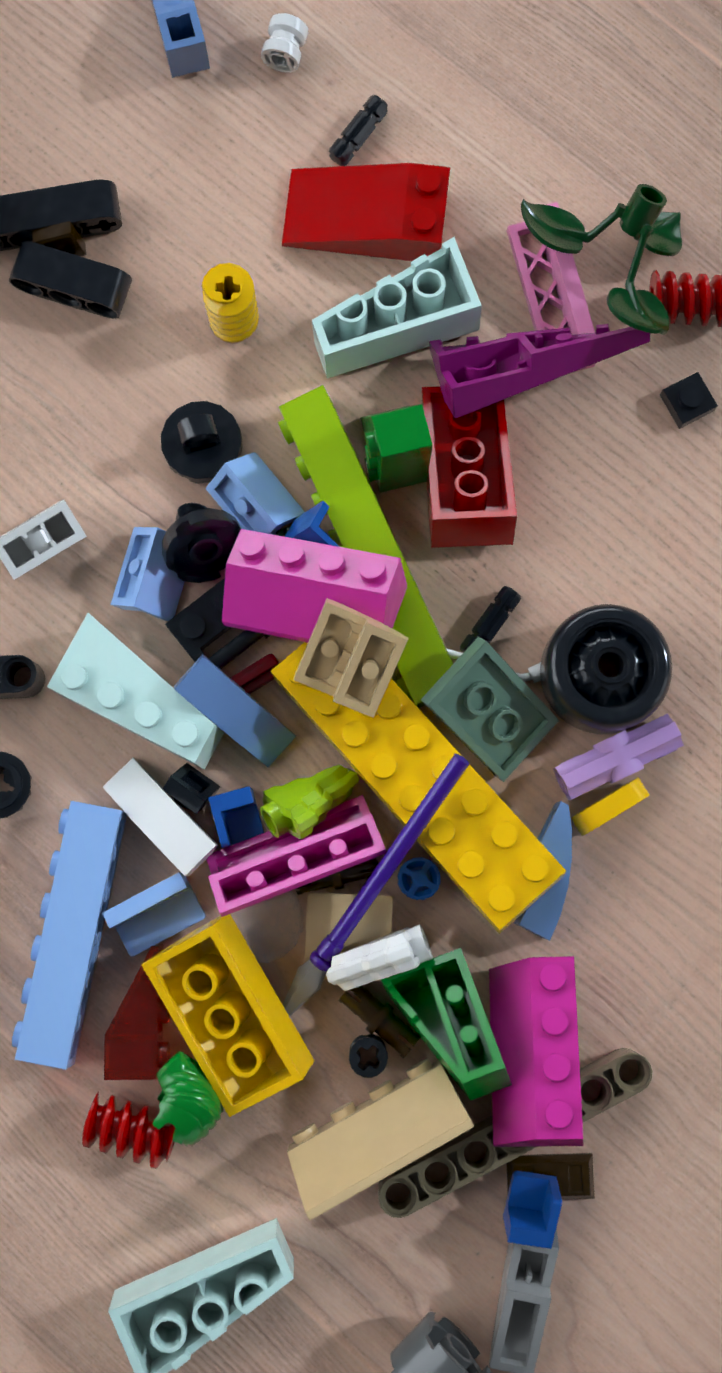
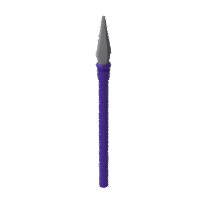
(311, 974)

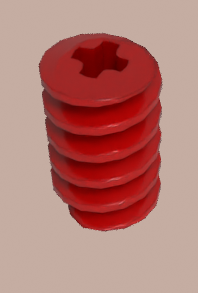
(689, 296)
(127, 1132)

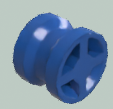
(422, 878)

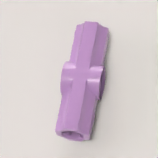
(618, 756)

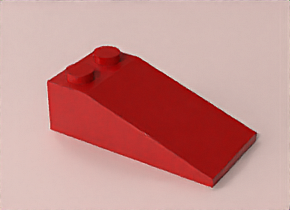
(368, 209)
(469, 475)

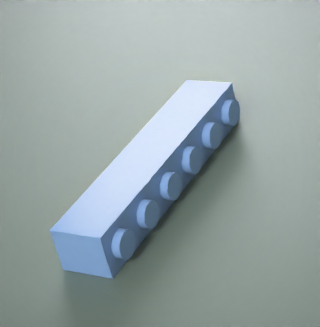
(70, 935)

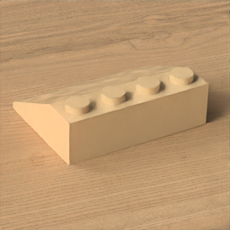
(376, 1137)

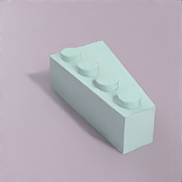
(400, 314)
(123, 689)
(196, 1299)

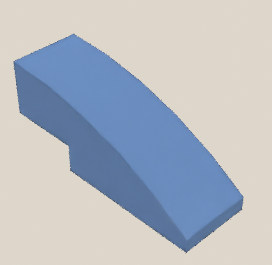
(234, 711)
(557, 839)

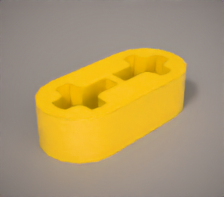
(610, 806)

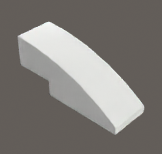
(160, 817)

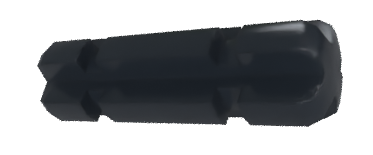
(358, 130)
(493, 617)

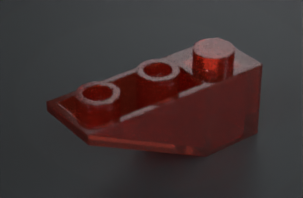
(135, 1036)

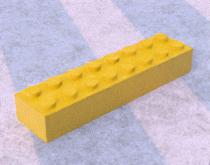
(400, 759)

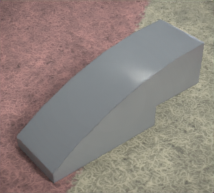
(522, 1307)

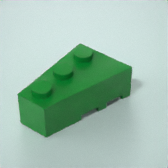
(397, 447)
(451, 1020)

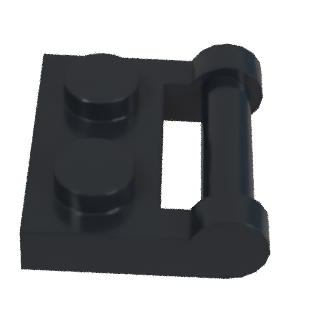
(202, 624)

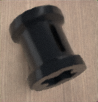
(369, 1069)

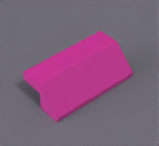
(273, 865)

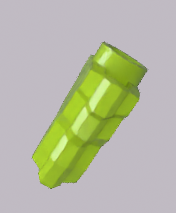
(306, 801)

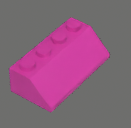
(282, 584)
(538, 1040)

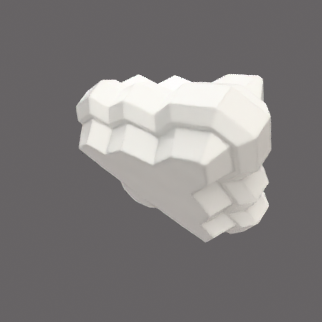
(380, 958)

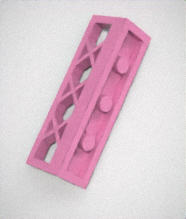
(565, 281)

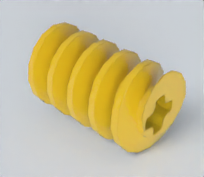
(230, 302)

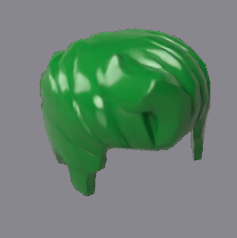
(186, 1100)

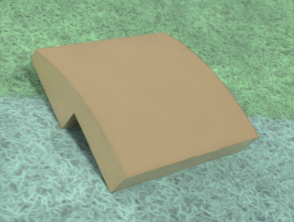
(350, 657)
(326, 910)

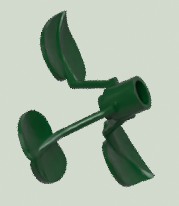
(640, 219)

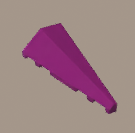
(500, 368)

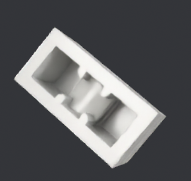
(39, 539)

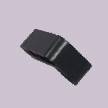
(87, 205)

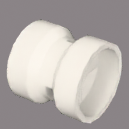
(286, 37)

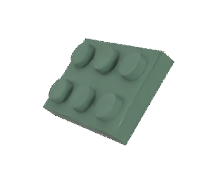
(490, 709)

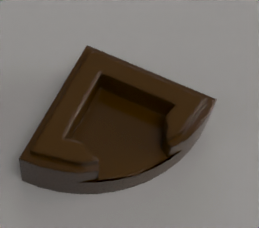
(61, 237)

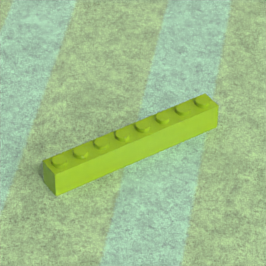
(362, 526)

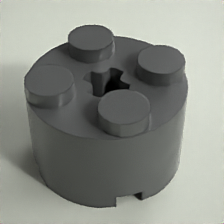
(436, 1349)

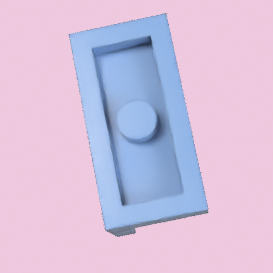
(253, 495)
(145, 579)
(155, 914)

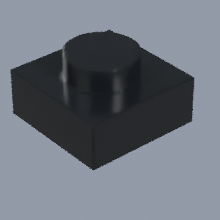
(688, 400)
(190, 788)

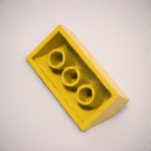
(229, 1015)

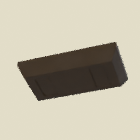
(572, 1172)

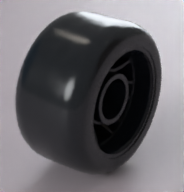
(582, 692)

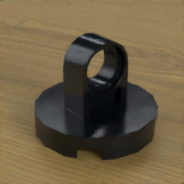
(200, 440)
(199, 542)

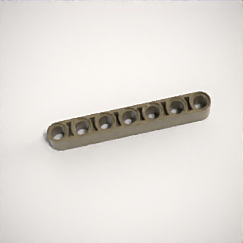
(463, 1171)

